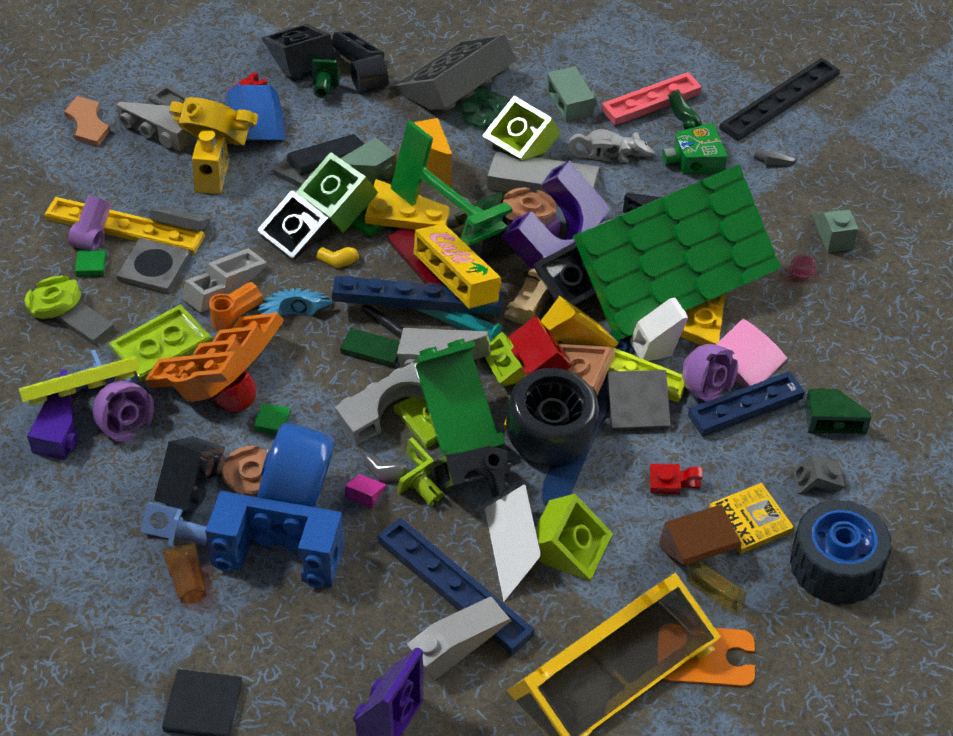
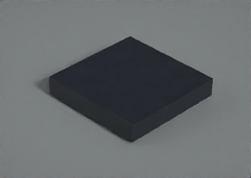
(202, 703)

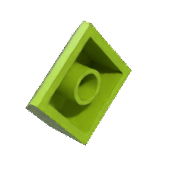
(522, 130)
(571, 537)

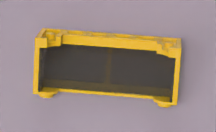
(616, 661)

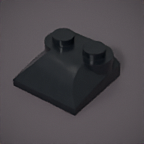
(295, 225)

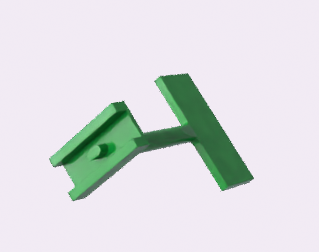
(408, 179)

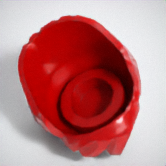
(238, 394)

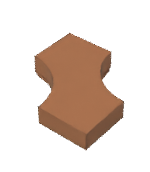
(89, 126)

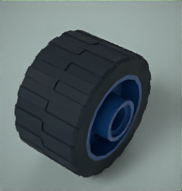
(840, 551)

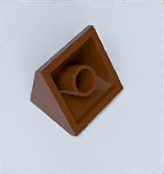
(699, 535)

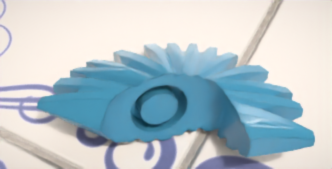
(295, 302)

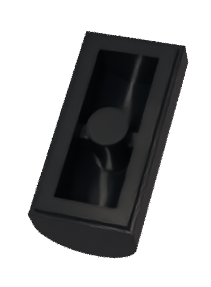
(354, 46)

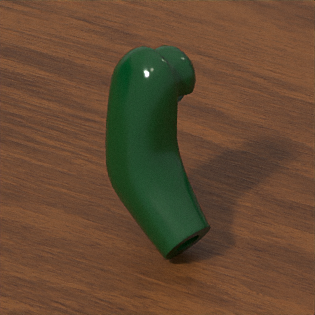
(683, 110)

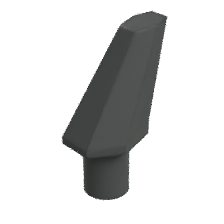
(774, 159)

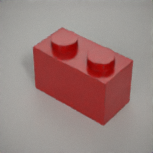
(537, 347)

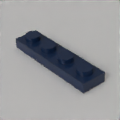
(746, 403)

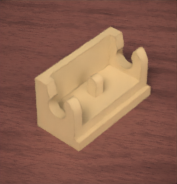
(529, 300)

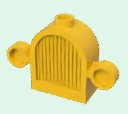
(205, 114)

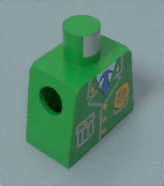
(697, 151)

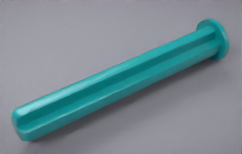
(465, 321)

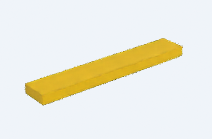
(128, 226)

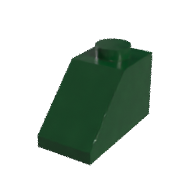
(835, 413)

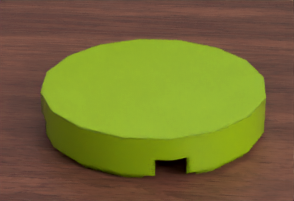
(52, 297)

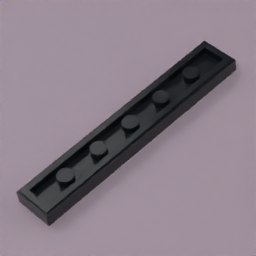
(779, 99)

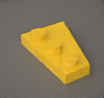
(393, 211)
(704, 322)

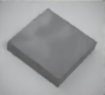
(638, 400)

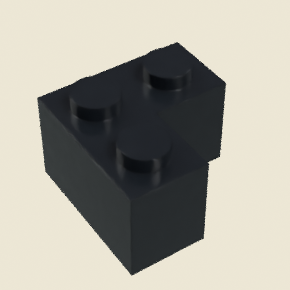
(185, 471)

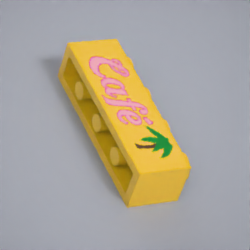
(457, 265)

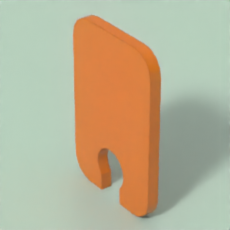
(714, 667)

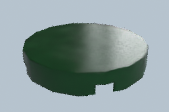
(484, 204)

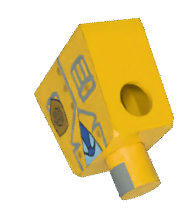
(210, 151)

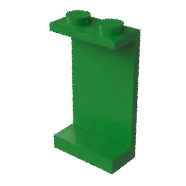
(456, 398)

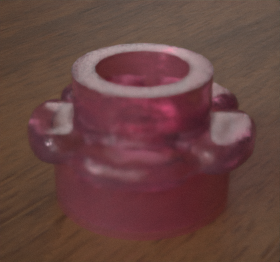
(802, 266)

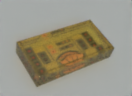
(716, 587)

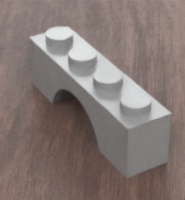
(362, 412)

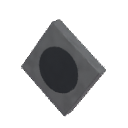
(153, 265)

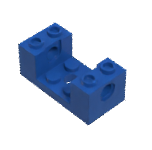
(301, 528)

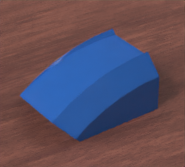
(262, 101)

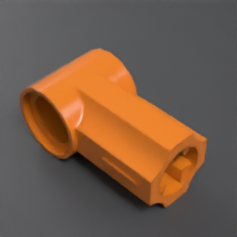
(228, 307)

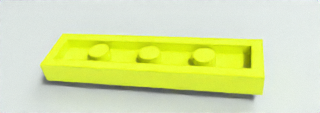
(67, 384)

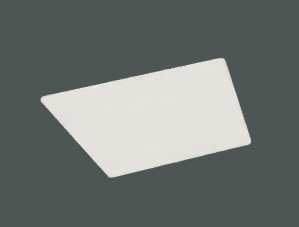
(512, 538)

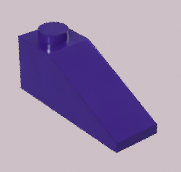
(54, 427)

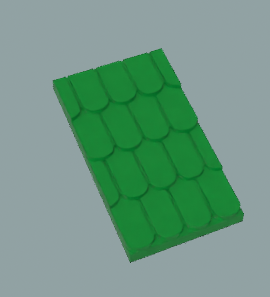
(677, 248)

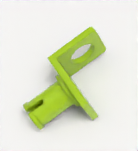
(418, 477)

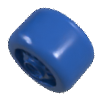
(296, 465)

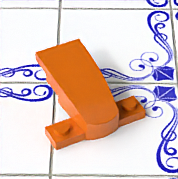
(216, 362)

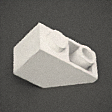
(659, 331)

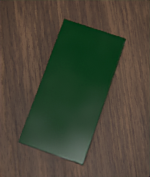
(370, 347)

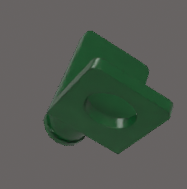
(325, 74)

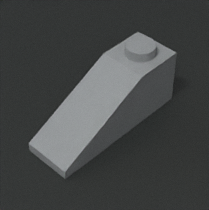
(416, 339)
(458, 635)

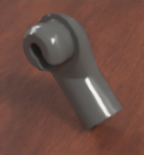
(385, 471)

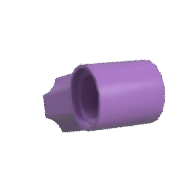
(89, 231)

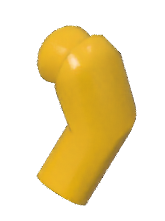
(338, 259)

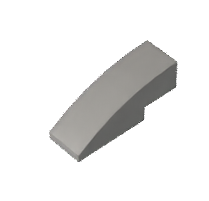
(222, 278)

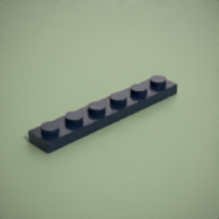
(405, 295)
(450, 580)

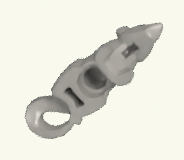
(606, 144)

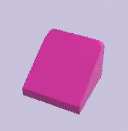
(364, 490)

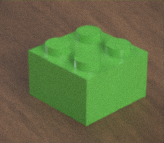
(338, 191)

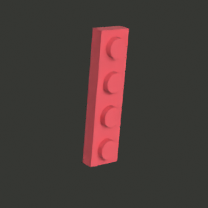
(649, 98)

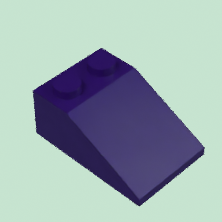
(393, 699)

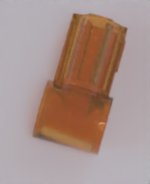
(184, 568)

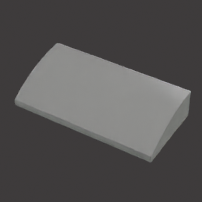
(512, 173)

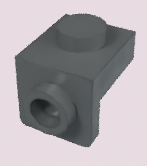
(819, 473)

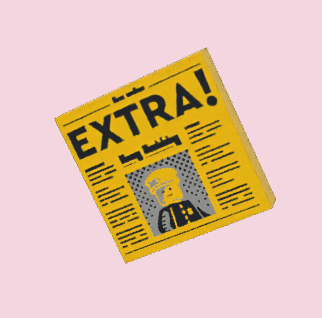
(755, 517)

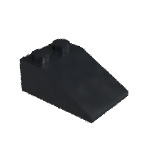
(297, 48)
(566, 276)

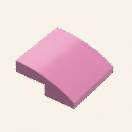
(755, 352)

